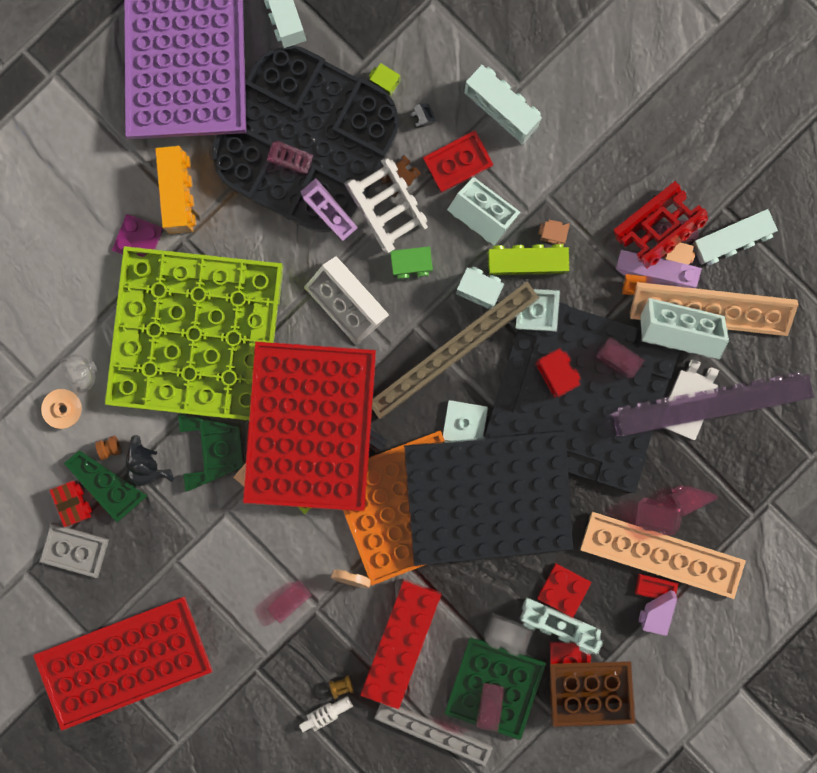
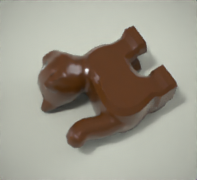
(408, 176)

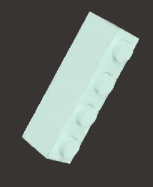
(288, 24)
(734, 237)

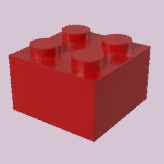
(558, 373)

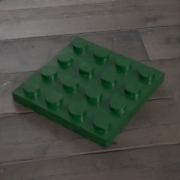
(486, 664)

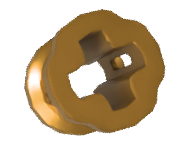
(341, 687)

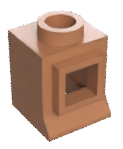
(553, 232)

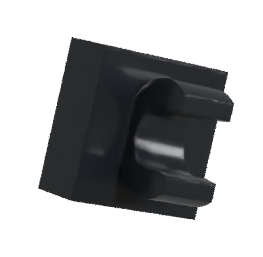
(424, 114)

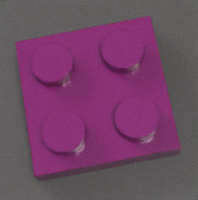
(137, 234)

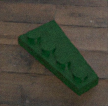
(106, 487)

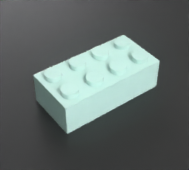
(502, 103)
(684, 328)

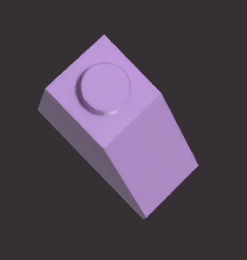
(658, 614)

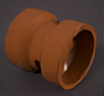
(108, 447)

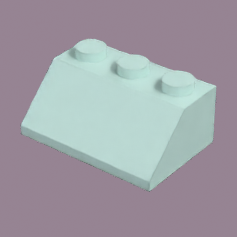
(483, 211)

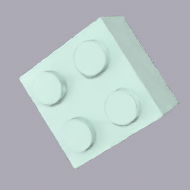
(479, 287)

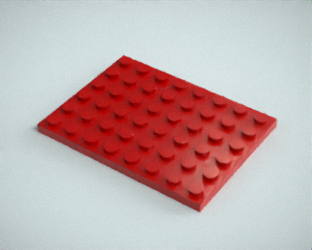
(309, 426)

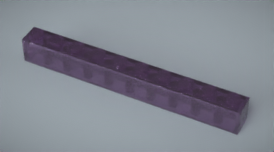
(712, 405)

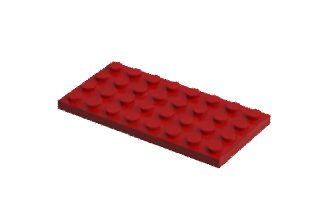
(123, 663)

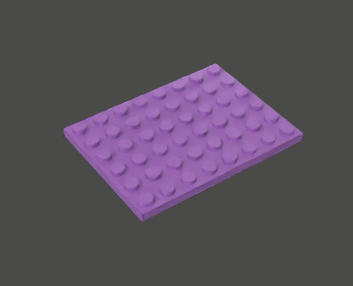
(184, 68)

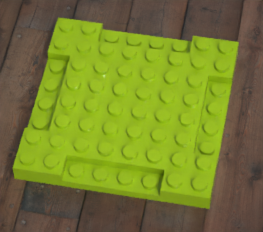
(190, 331)

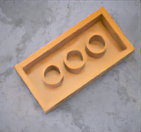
(174, 190)

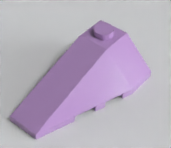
(663, 273)

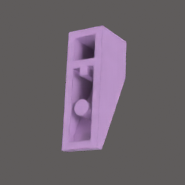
(328, 209)

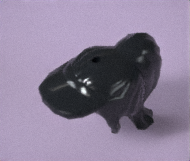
(141, 466)

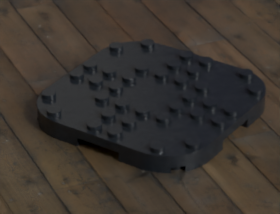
(318, 110)

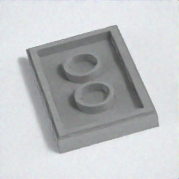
(74, 550)

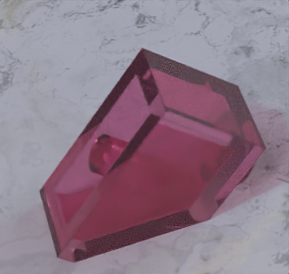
(690, 498)
(490, 707)

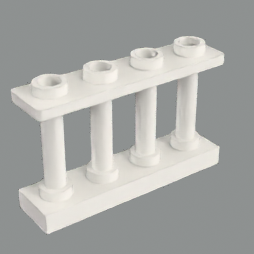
(377, 222)

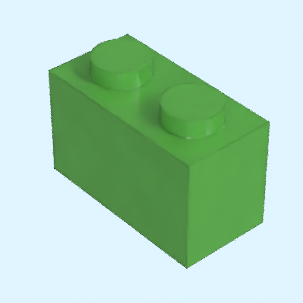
(411, 262)

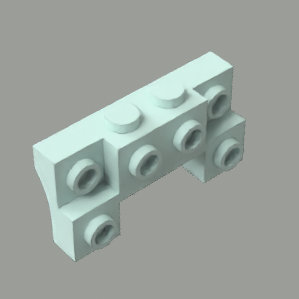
(555, 622)

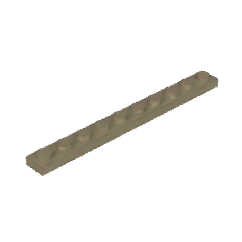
(454, 350)

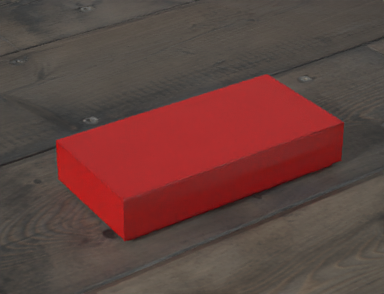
(653, 586)

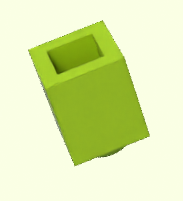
(385, 78)

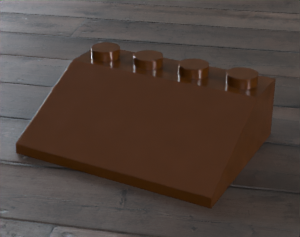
(591, 694)

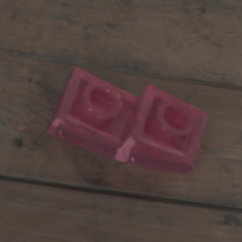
(289, 602)

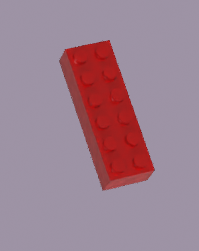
(401, 644)

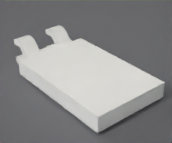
(689, 383)

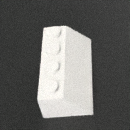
(346, 300)

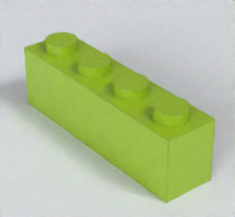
(528, 260)

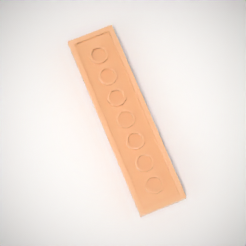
(741, 311)
(662, 555)

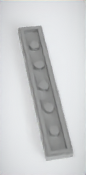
(435, 733)

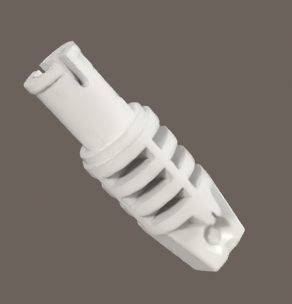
(325, 714)

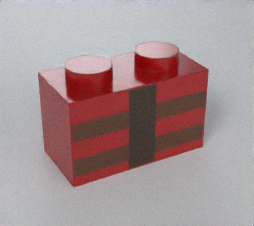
(70, 503)

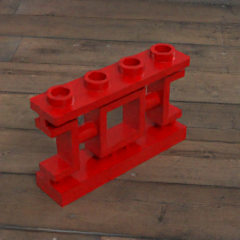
(654, 212)

